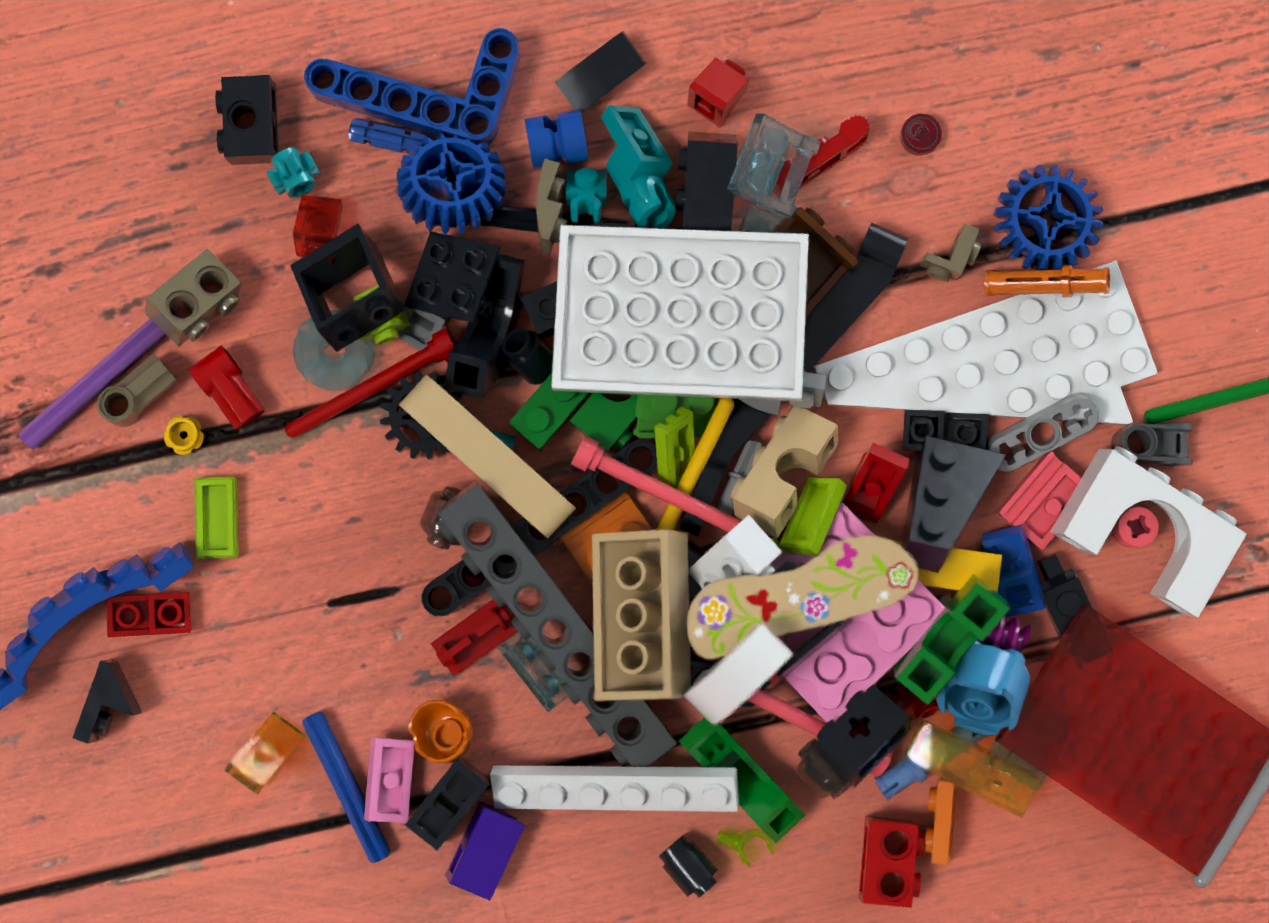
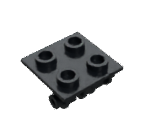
(453, 278)

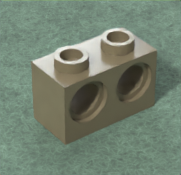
(186, 292)

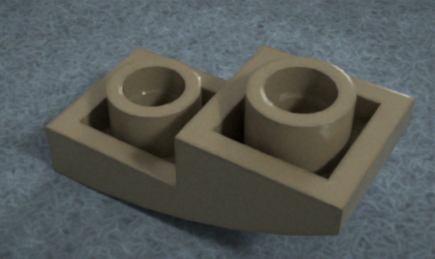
(548, 209)

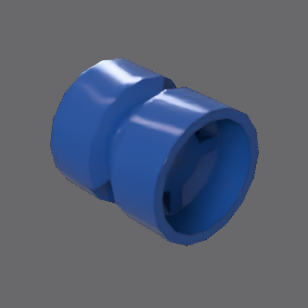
(557, 138)

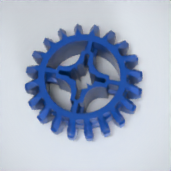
(431, 197)
(1067, 220)

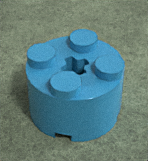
(986, 689)

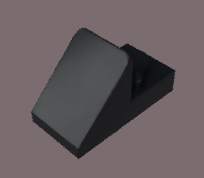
(106, 692)

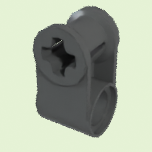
(1161, 443)

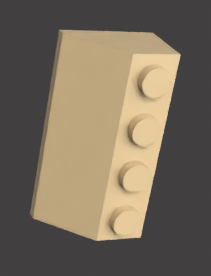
(641, 615)

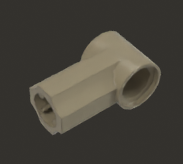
(140, 388)

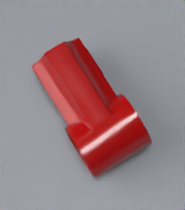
(222, 380)

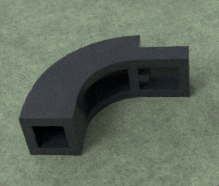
(479, 355)

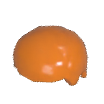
(441, 731)

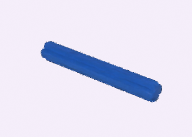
(345, 786)

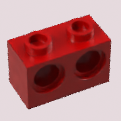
(878, 862)

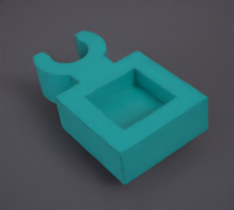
(586, 192)

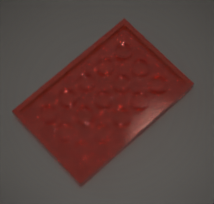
(1139, 739)

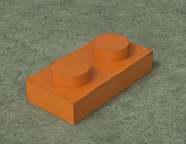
(939, 839)

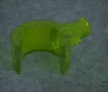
(736, 841)

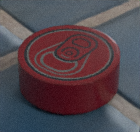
(920, 134)

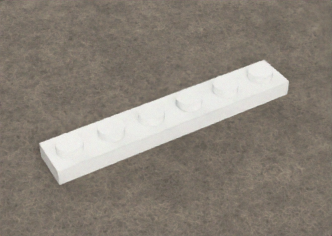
(615, 788)

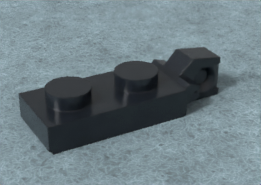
(1061, 593)

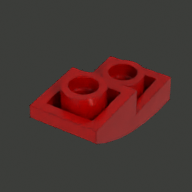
(148, 614)

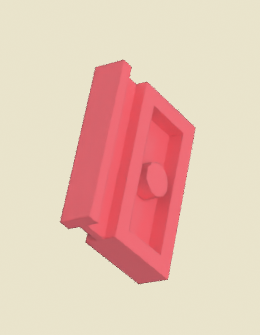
(1040, 499)

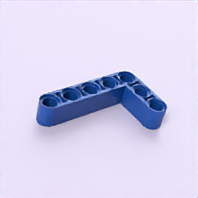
(425, 100)

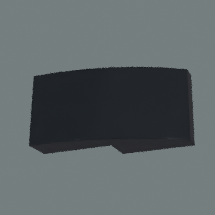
(600, 72)
(952, 427)

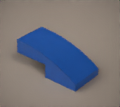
(1018, 572)

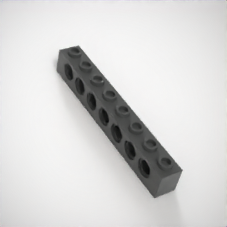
(472, 505)

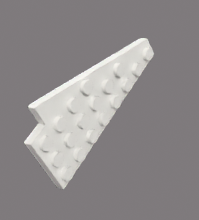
(1005, 359)

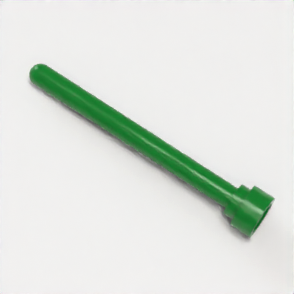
(1207, 401)

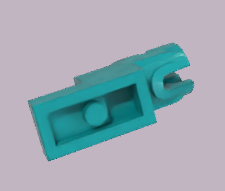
(639, 167)

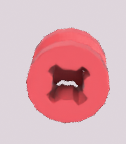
(1128, 526)

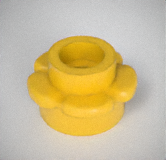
(176, 427)

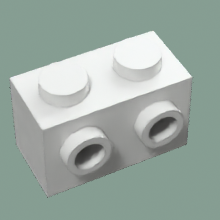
(739, 553)

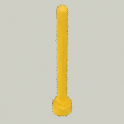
(698, 460)

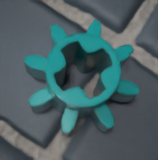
(293, 172)

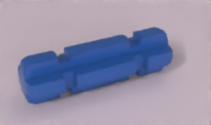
(384, 136)

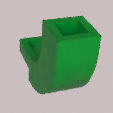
(756, 789)

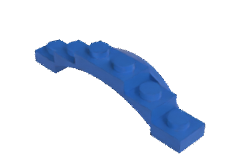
(78, 595)

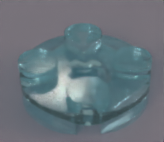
(319, 369)

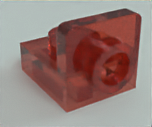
(316, 223)

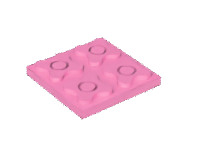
(868, 643)

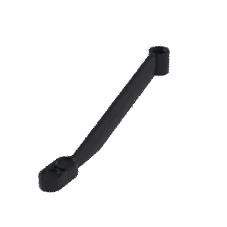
(824, 327)

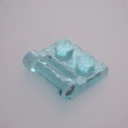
(762, 163)

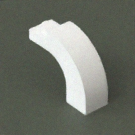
(737, 674)

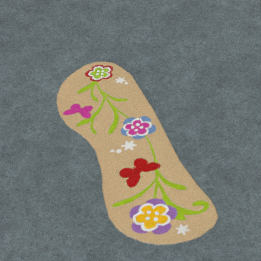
(834, 586)

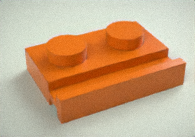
(617, 516)

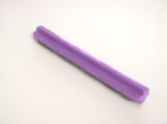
(92, 384)

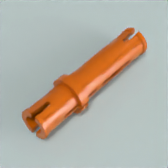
(1047, 281)

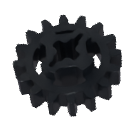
(400, 419)

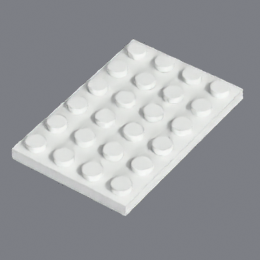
(680, 312)

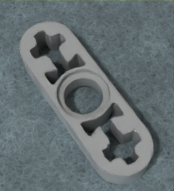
(1064, 408)

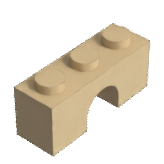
(797, 442)

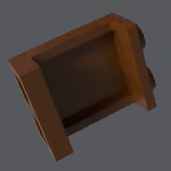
(827, 255)

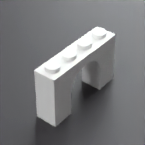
(1202, 538)

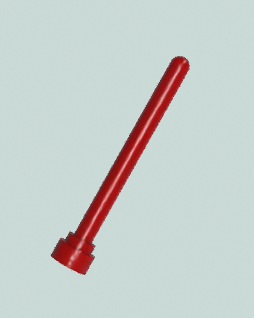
(436, 349)

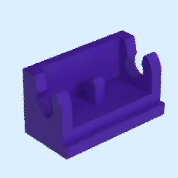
(484, 850)

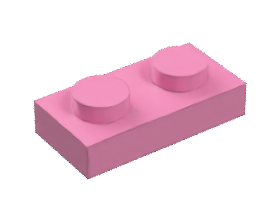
(389, 780)

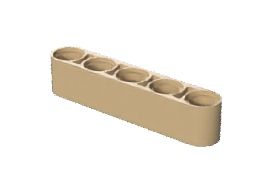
(487, 456)

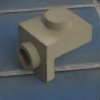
(962, 252)

